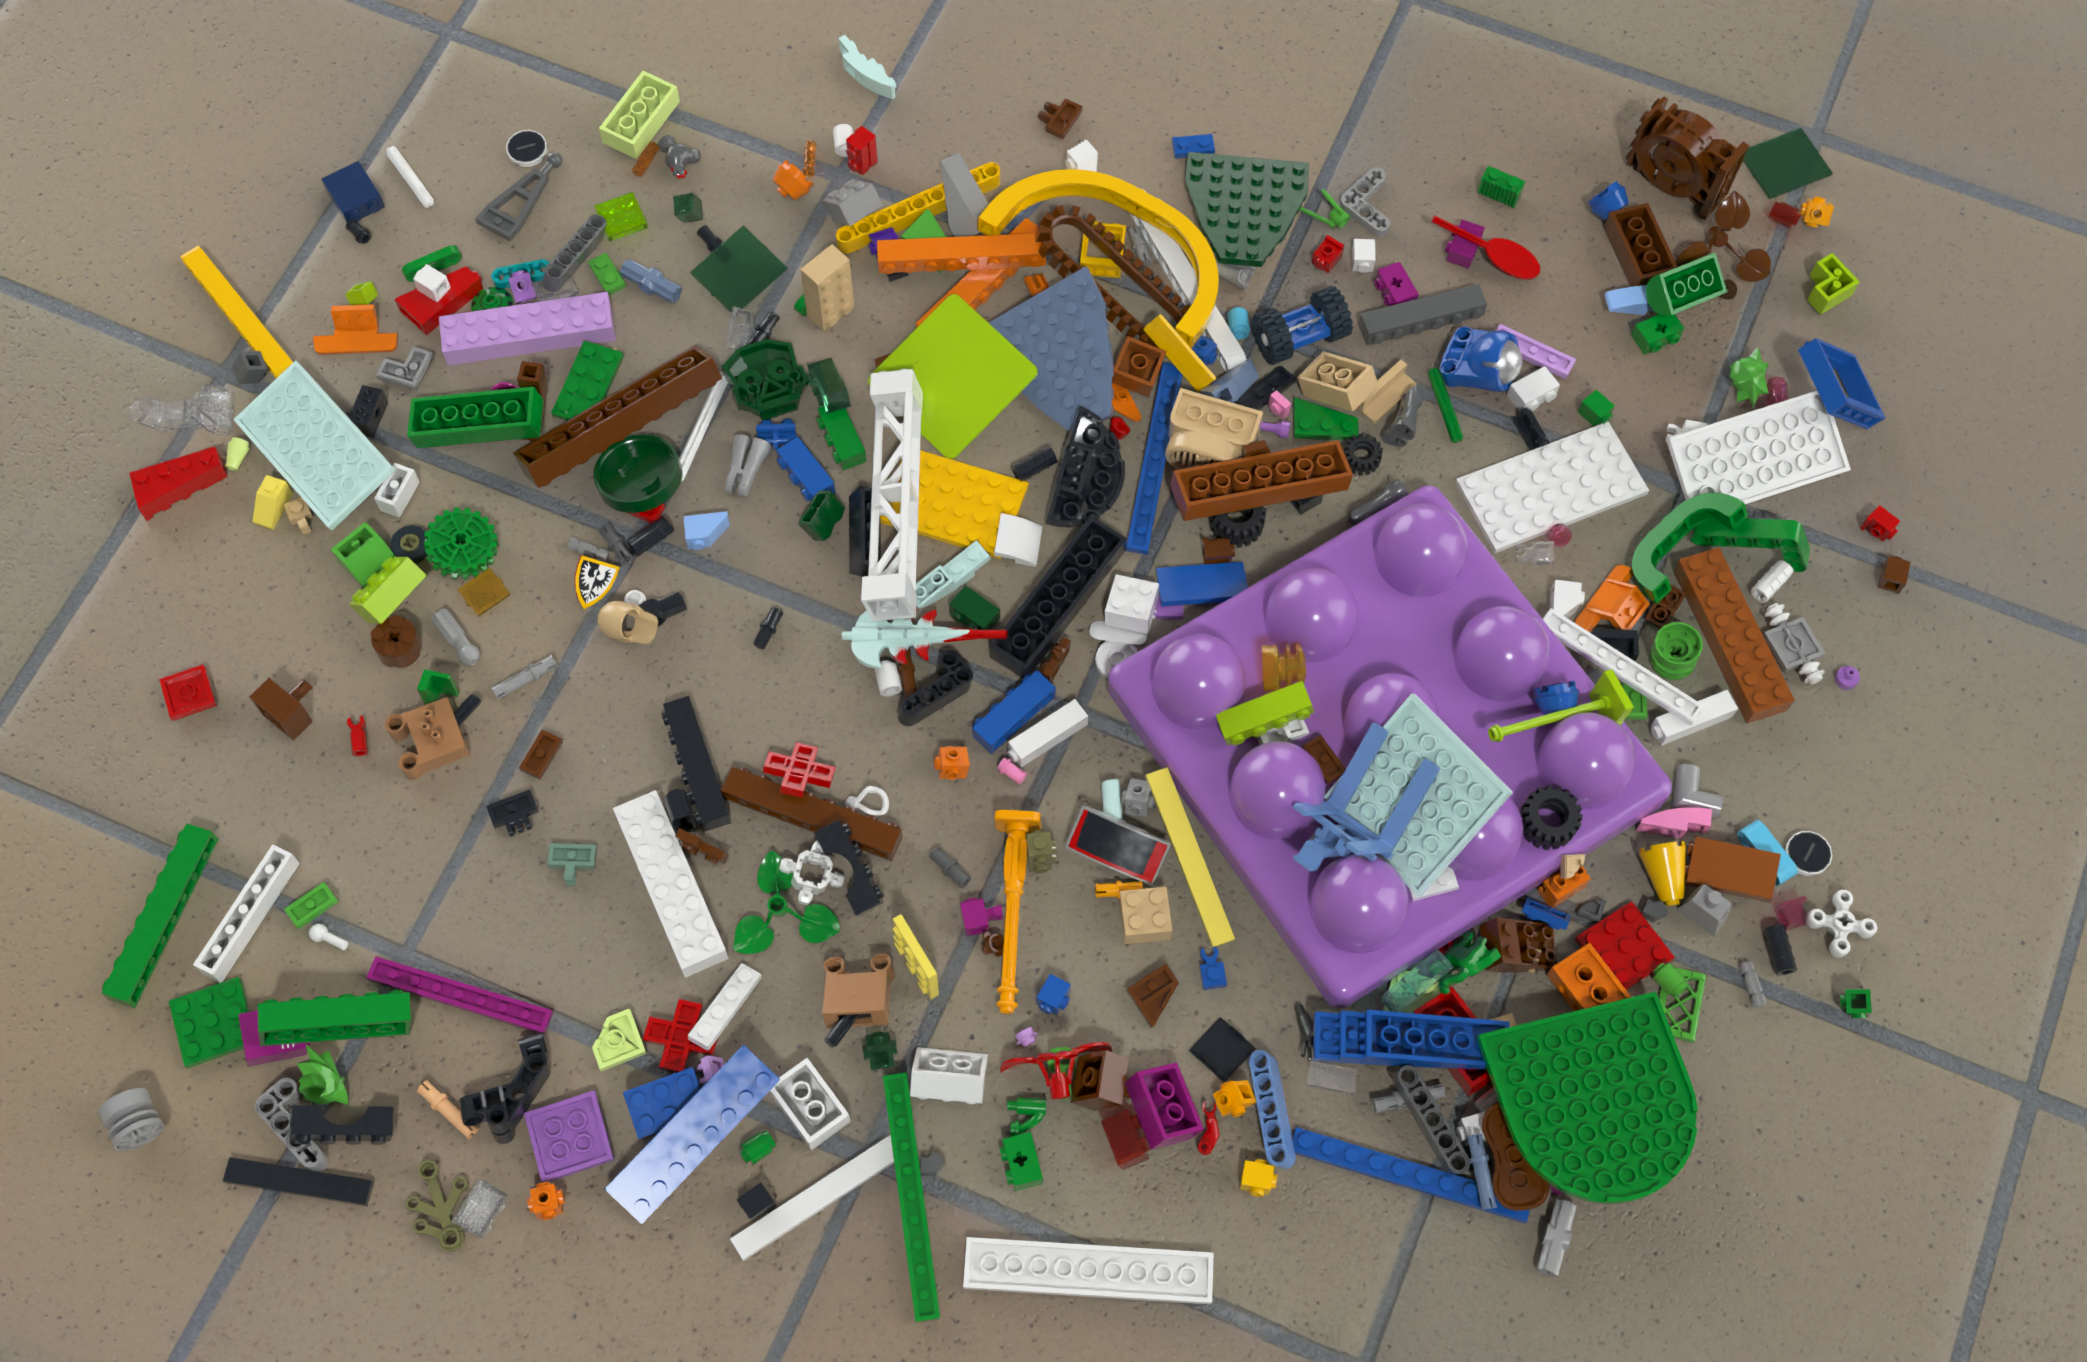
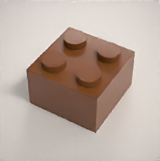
(1138, 366)

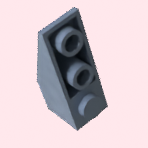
(1234, 383)

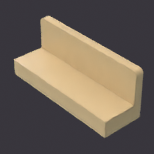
(1387, 393)

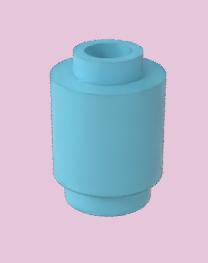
(1238, 322)

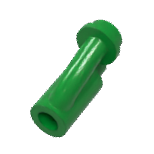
(1027, 1106)

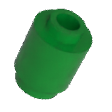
(757, 1147)

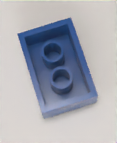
(659, 1100)

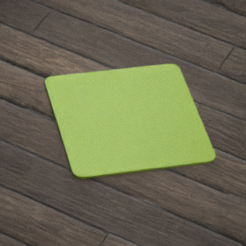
(963, 372)

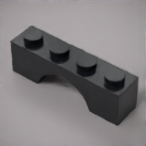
(863, 893)
(309, 1125)

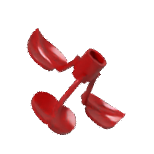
(1059, 1082)

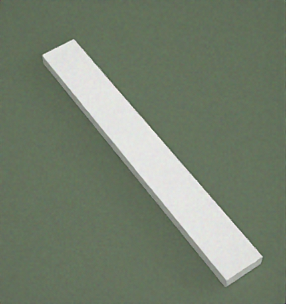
(1623, 667)
(814, 1199)

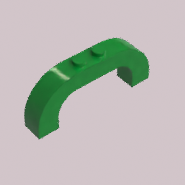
(1673, 527)

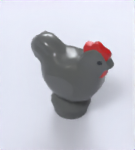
(677, 155)

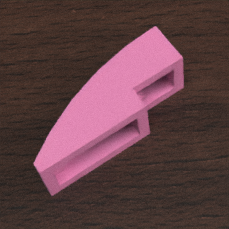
(1676, 822)

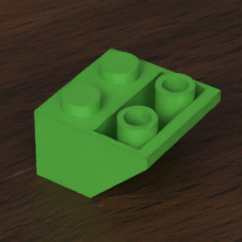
(362, 553)

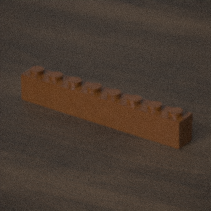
(810, 812)

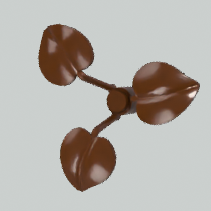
(1730, 213)

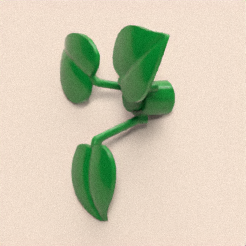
(753, 934)

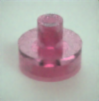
(1560, 534)

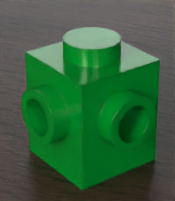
(1856, 1002)

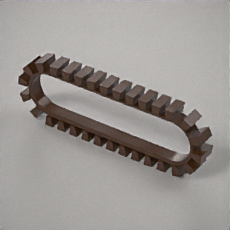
(1049, 246)

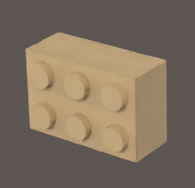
(1338, 381)

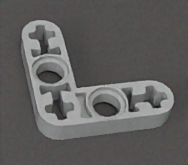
(1359, 203)

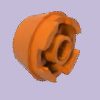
(791, 181)

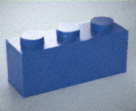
(803, 469)

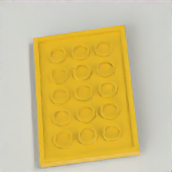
(962, 502)

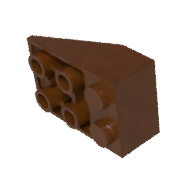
(1518, 944)

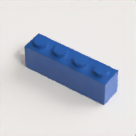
(1013, 712)

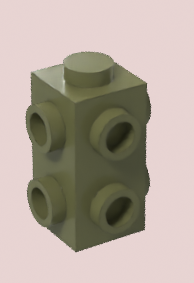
(1040, 851)

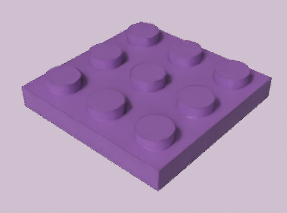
(568, 1136)

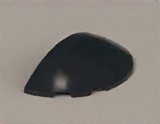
(1087, 473)

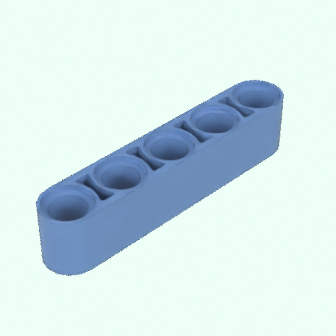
(1279, 1117)

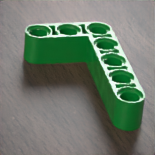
(1759, 533)

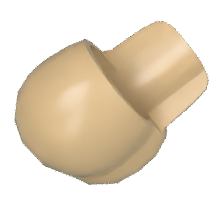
(612, 616)

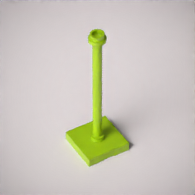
(1606, 697)

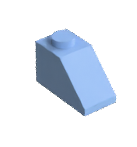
(704, 529)

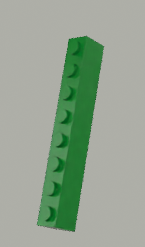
(159, 916)

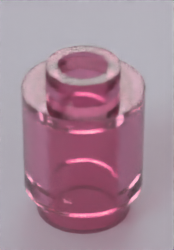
(1777, 390)

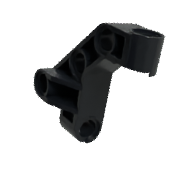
(498, 1103)

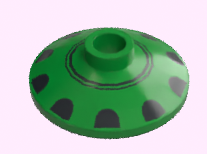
(500, 296)

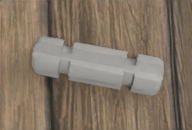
(588, 549)
(1752, 984)

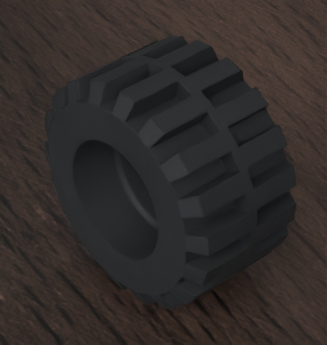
(1239, 532)
(1562, 805)

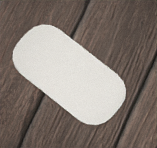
(1109, 633)

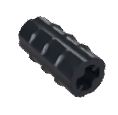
(1034, 464)
(650, 536)
(1780, 949)

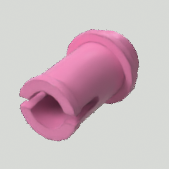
(1012, 771)

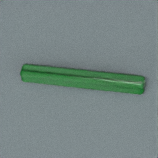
(1445, 405)

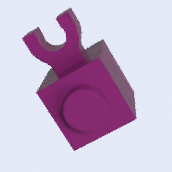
(976, 917)

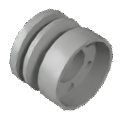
(130, 1119)

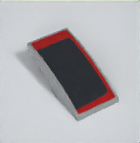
(1117, 845)

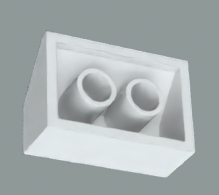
(948, 1075)

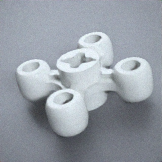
(1841, 923)

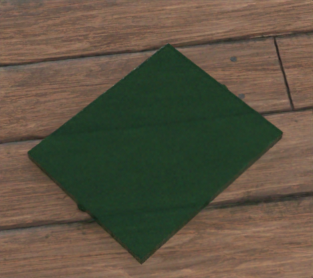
(1786, 163)
(738, 270)

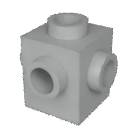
(1138, 798)

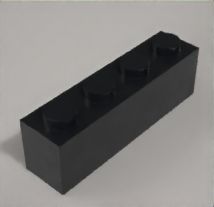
(860, 531)

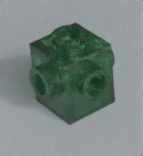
(879, 1050)

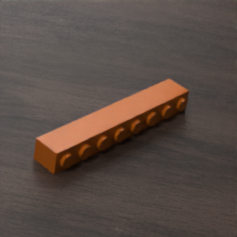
(959, 253)
(981, 283)

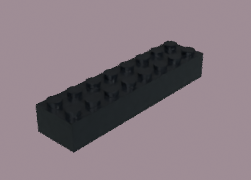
(1058, 597)

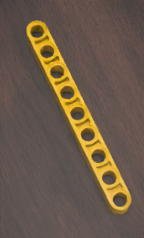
(906, 212)
(236, 310)

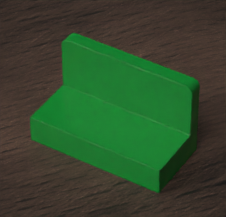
(435, 683)

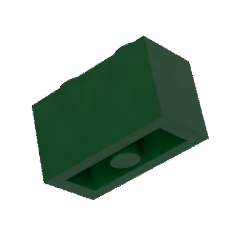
(974, 610)

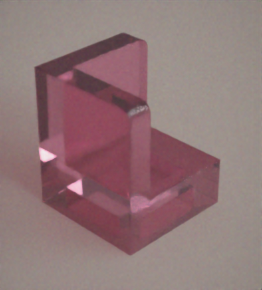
(1791, 913)

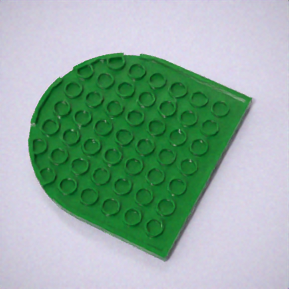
(1596, 1098)

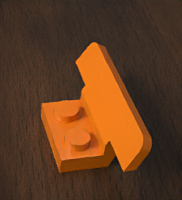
(355, 332)
(1615, 602)

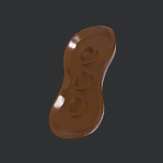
(1514, 1180)

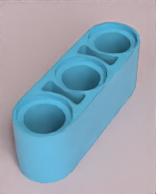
(1759, 837)

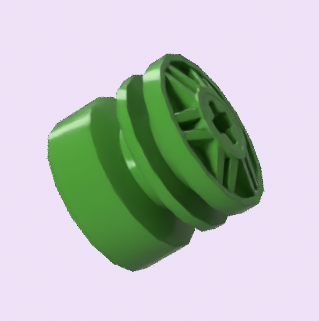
(1676, 651)

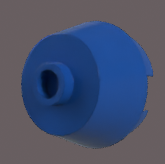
(1609, 200)
(1556, 697)

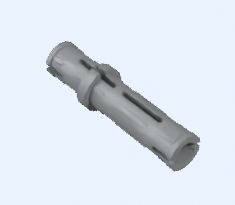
(529, 674)
(1396, 1102)

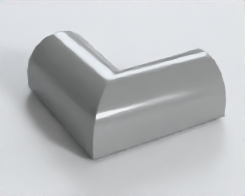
(407, 374)
(1687, 794)

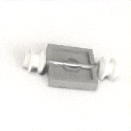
(1793, 644)

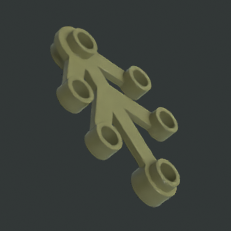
(442, 1209)

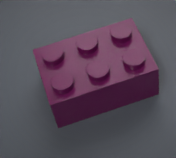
(1164, 1106)

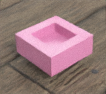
(1279, 405)

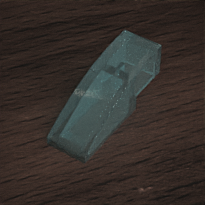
(1416, 982)

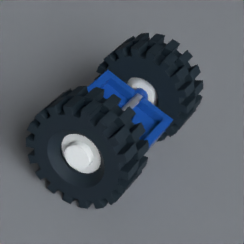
(1322, 319)

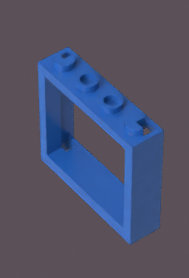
(1862, 405)

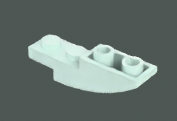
(865, 72)
(951, 576)

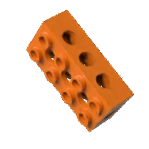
(1598, 976)

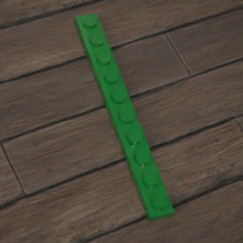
(911, 1198)

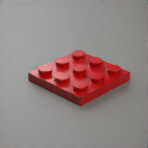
(1627, 945)

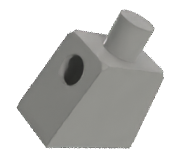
(1706, 908)

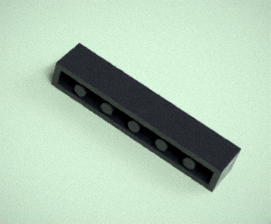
(697, 764)

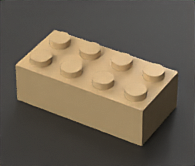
(827, 287)

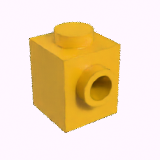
(1258, 1177)

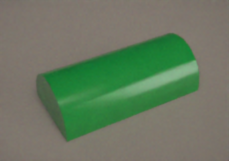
(1686, 286)

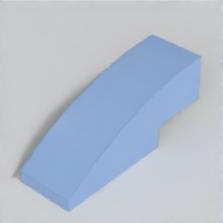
(1628, 300)

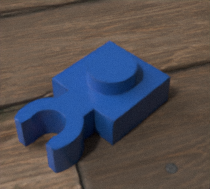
(1212, 973)

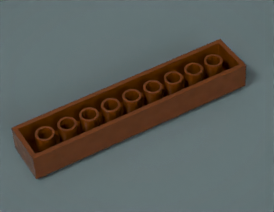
(617, 416)

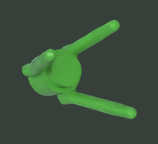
(1338, 215)

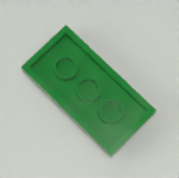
(587, 380)

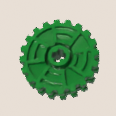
(465, 528)

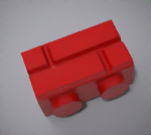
(861, 150)

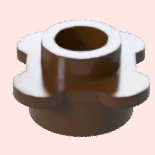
(998, 942)

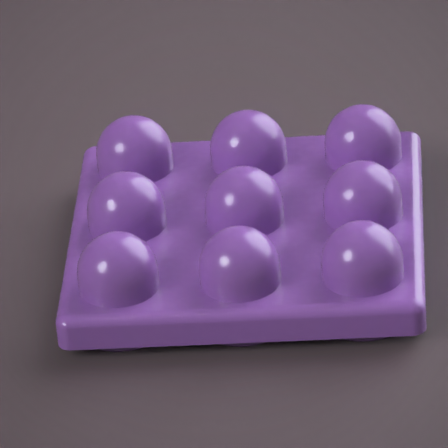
(1381, 616)

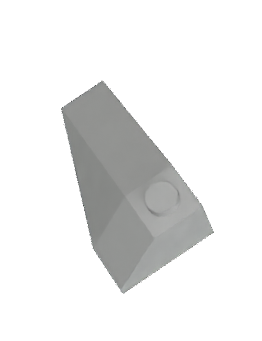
(963, 197)

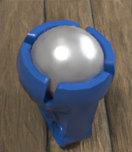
(1481, 360)

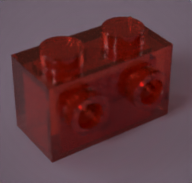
(1125, 1139)

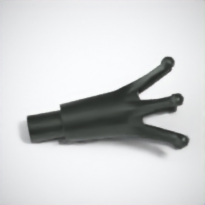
(1306, 1028)

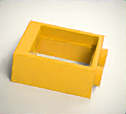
(1102, 266)

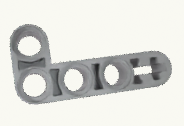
(280, 1113)

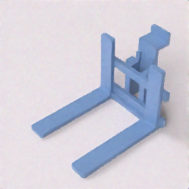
(1332, 839)

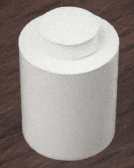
(840, 134)
(888, 679)

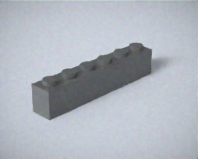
(1422, 314)

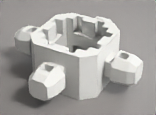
(807, 889)

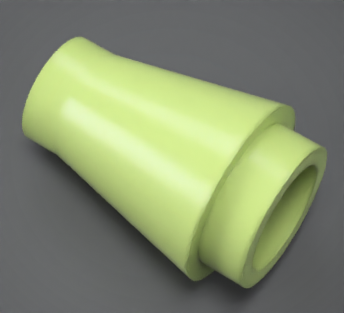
(236, 453)

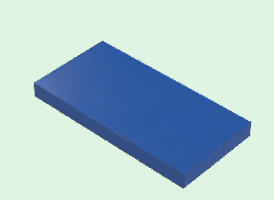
(1200, 583)

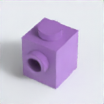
(522, 287)

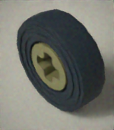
(400, 541)

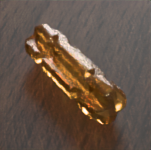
(809, 158)
(645, 159)

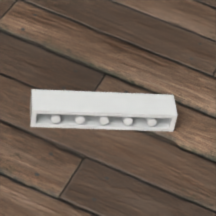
(246, 914)

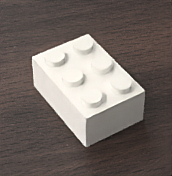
(809, 1104)

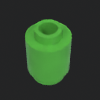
(1670, 979)

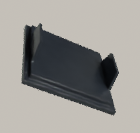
(1222, 1049)

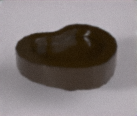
(1731, 290)

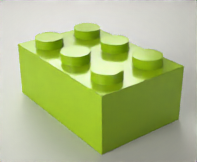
(387, 589)

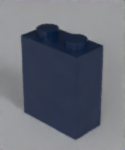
(353, 192)

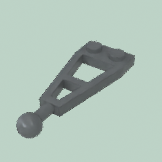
(505, 225)

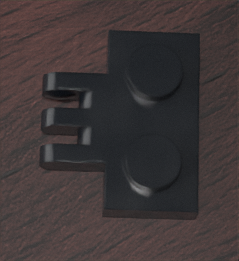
(513, 812)

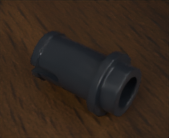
(361, 234)

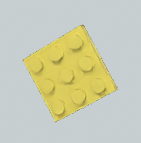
(916, 959)

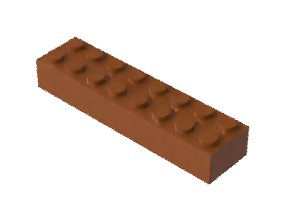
(1261, 480)
(1733, 635)

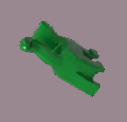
(1467, 959)

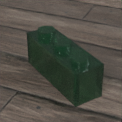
(827, 385)

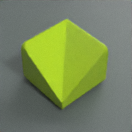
(361, 294)

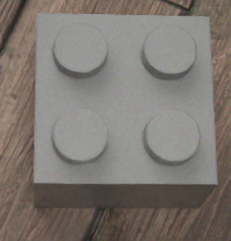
(852, 202)

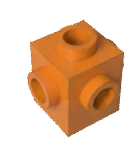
(952, 762)
(550, 1208)

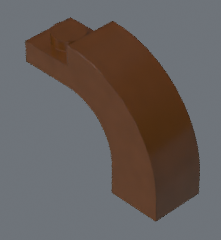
(534, 376)

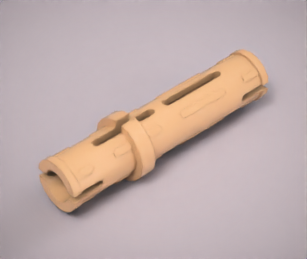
(446, 1108)

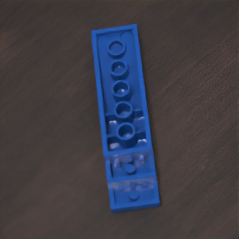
(1400, 1039)

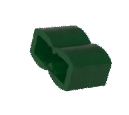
(822, 515)

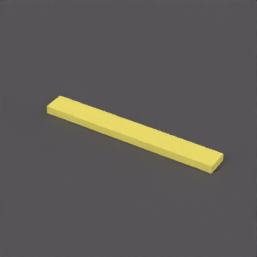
(1190, 857)

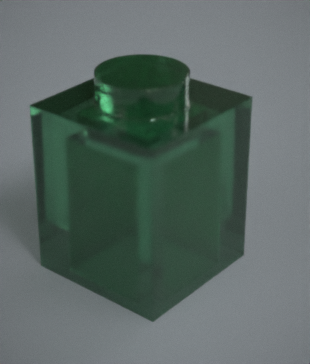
(688, 208)

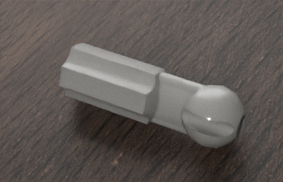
(455, 637)

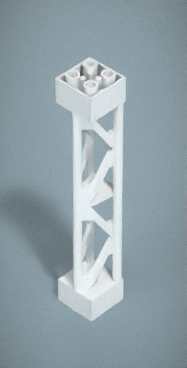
(885, 593)

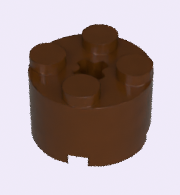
(396, 642)

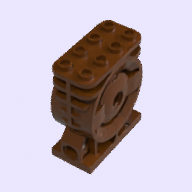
(1685, 156)

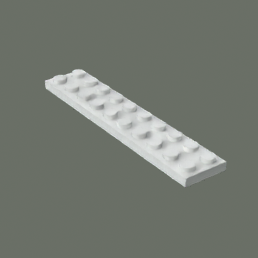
(1088, 1270)

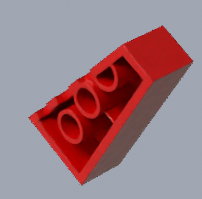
(175, 479)

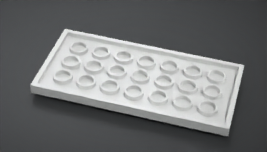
(1761, 451)
(1551, 486)

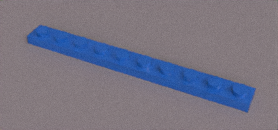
(1154, 461)
(1396, 1171)

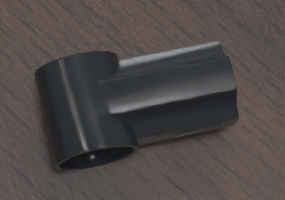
(665, 607)

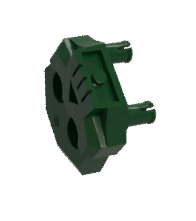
(771, 391)

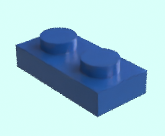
(1194, 143)
(1536, 910)

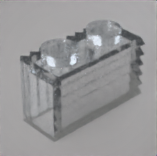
(480, 1209)

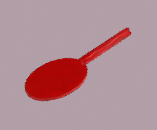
(1503, 253)

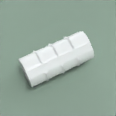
(1771, 581)

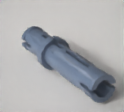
(1481, 1171)

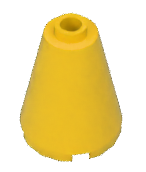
(1666, 870)

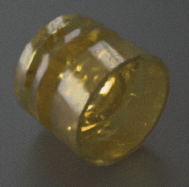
(1282, 667)

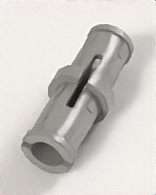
(1139, 245)

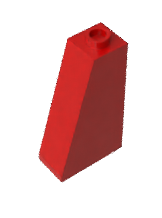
(425, 312)

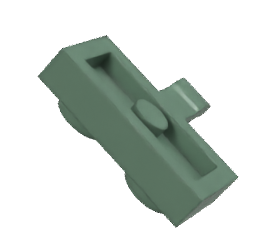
(571, 858)

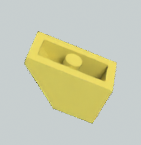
(270, 501)

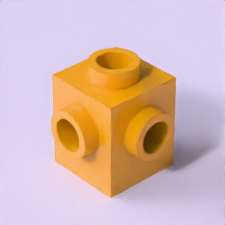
(1823, 214)
(1234, 1098)

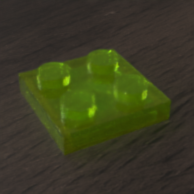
(621, 216)

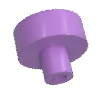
(1847, 677)

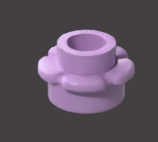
(1026, 1037)

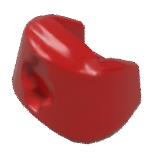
(1119, 428)

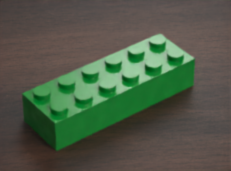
(475, 417)
(334, 1018)

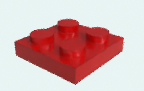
(187, 692)

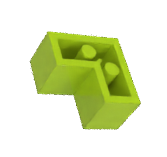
(1833, 283)

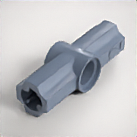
(650, 281)

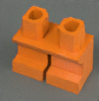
(1557, 890)

